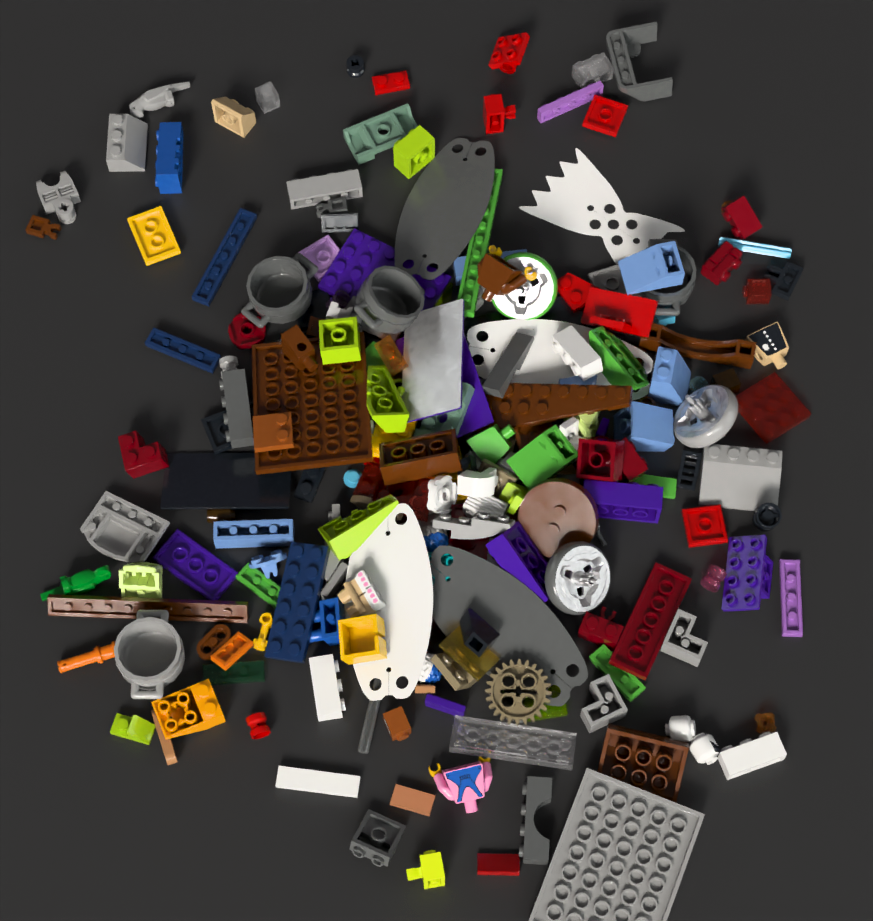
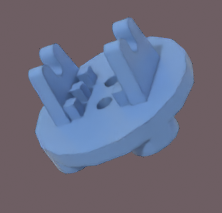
(268, 563)

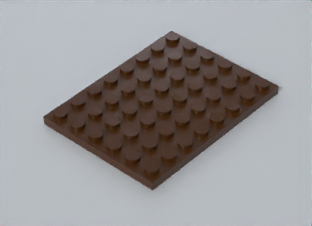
(325, 407)

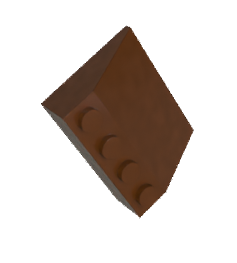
(644, 760)

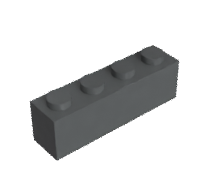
(237, 407)

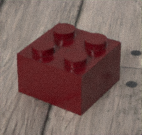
(600, 459)

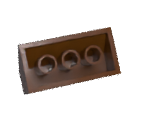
(420, 457)

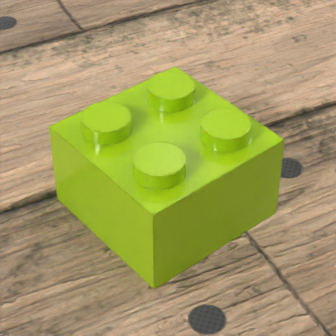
(414, 151)
(339, 340)

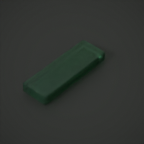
(238, 673)

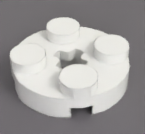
(441, 494)

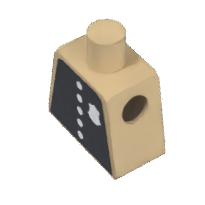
(770, 345)

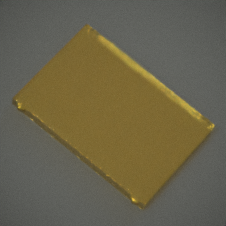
(475, 666)

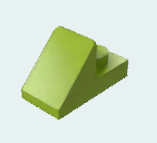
(513, 495)
(133, 728)

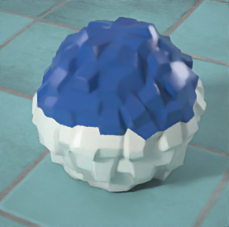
(429, 672)

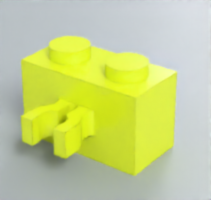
(430, 870)

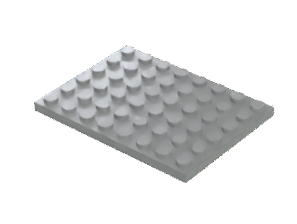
(617, 855)

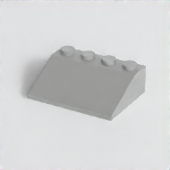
(739, 477)

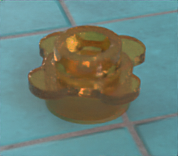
(769, 718)

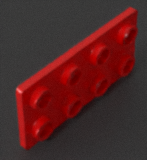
(619, 312)

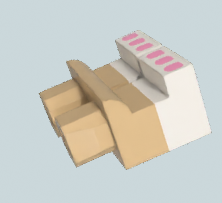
(363, 594)

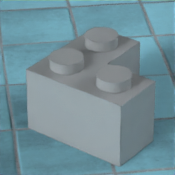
(680, 642)
(607, 706)

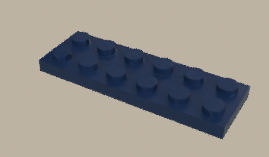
(297, 602)

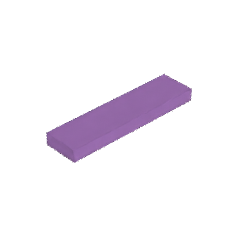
(790, 598)

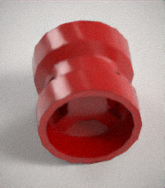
(258, 725)

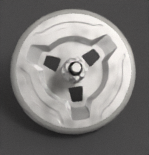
(711, 422)

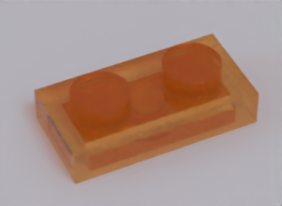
(391, 355)

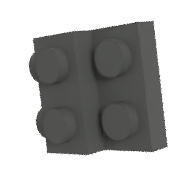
(377, 838)

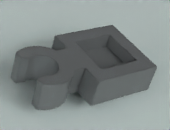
(336, 205)

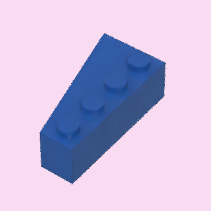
(169, 158)

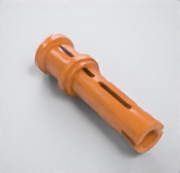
(98, 655)

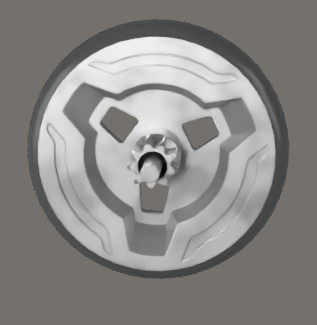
(566, 574)

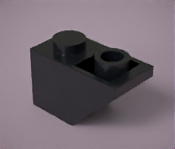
(477, 633)

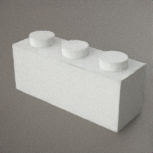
(577, 353)
(326, 687)
(751, 755)

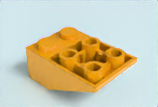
(188, 710)

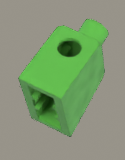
(492, 442)

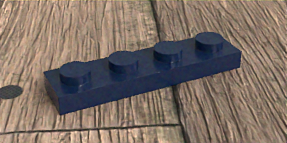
(183, 350)

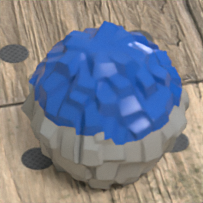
(434, 537)

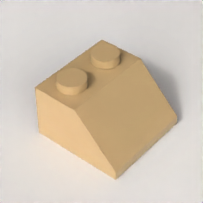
(233, 115)

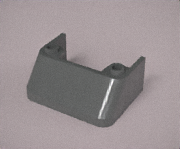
(625, 44)

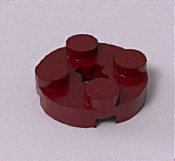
(244, 340)

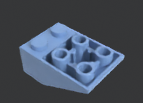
(652, 268)

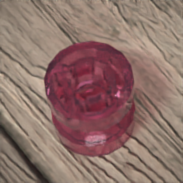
(713, 578)

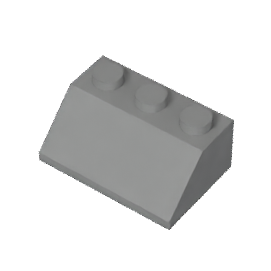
(126, 143)

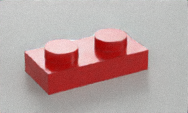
(390, 82)

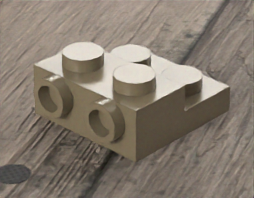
(453, 672)

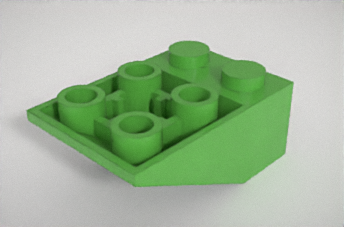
(543, 457)

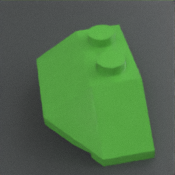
(618, 362)

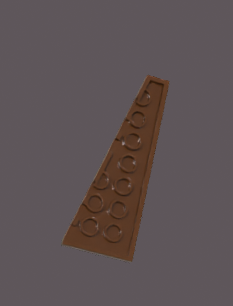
(546, 403)

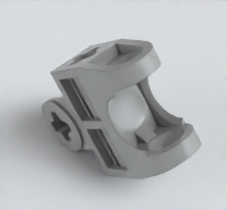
(59, 198)

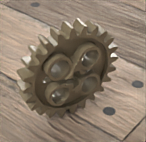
(519, 673)

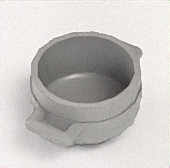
(149, 654)

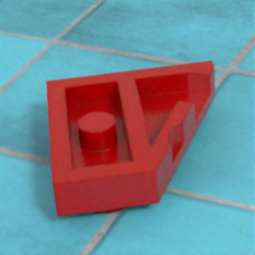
(574, 291)

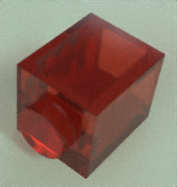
(757, 291)

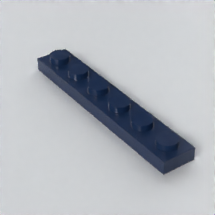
(224, 257)

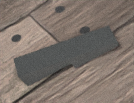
(509, 362)

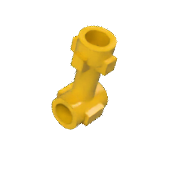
(261, 643)

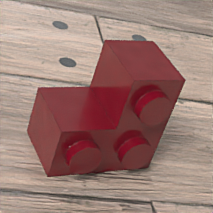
(139, 458)

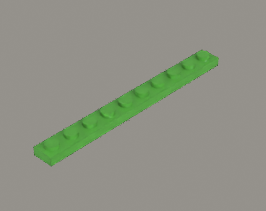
(476, 251)

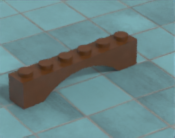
(728, 352)

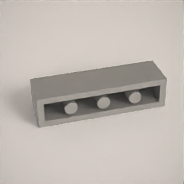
(322, 188)

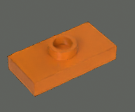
(232, 650)

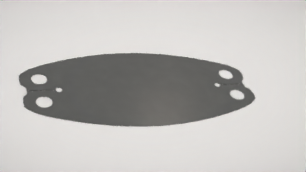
(445, 208)
(520, 617)

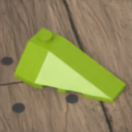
(385, 401)
(349, 534)

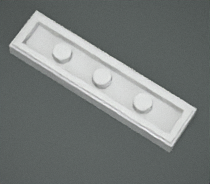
(318, 781)

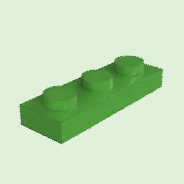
(624, 681)

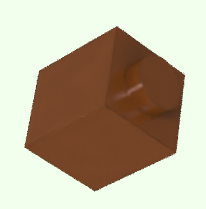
(397, 724)

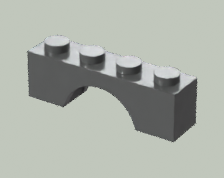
(535, 846)

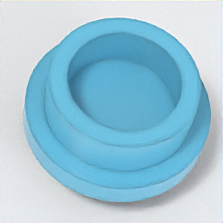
(352, 477)

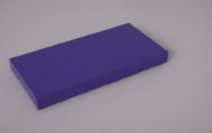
(195, 566)

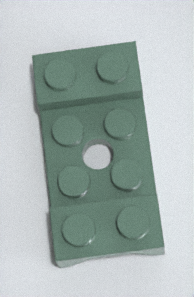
(365, 139)
(454, 419)

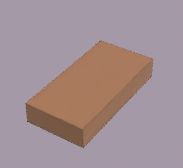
(412, 800)

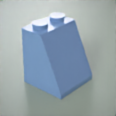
(669, 377)
(645, 426)

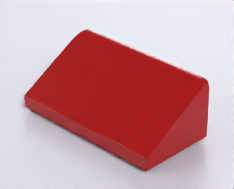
(498, 864)

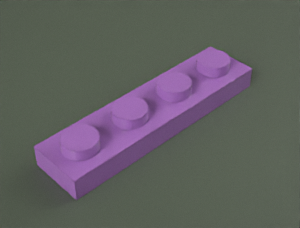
(569, 102)

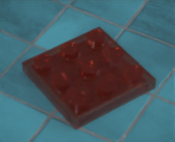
(771, 408)

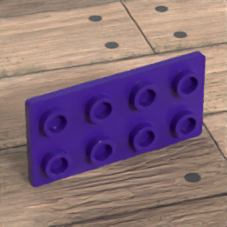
(747, 573)

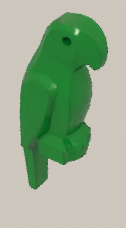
(80, 582)

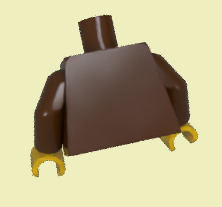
(500, 276)

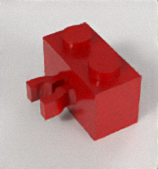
(495, 113)

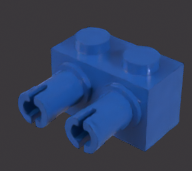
(330, 612)

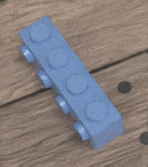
(253, 533)

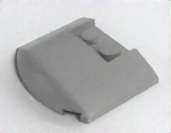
(123, 529)

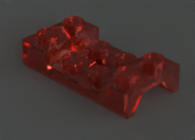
(414, 492)

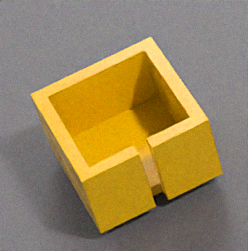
(362, 639)

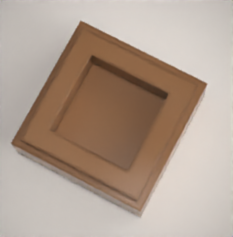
(423, 688)

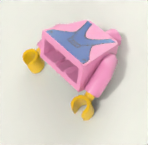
(464, 782)

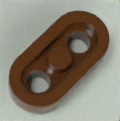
(212, 641)

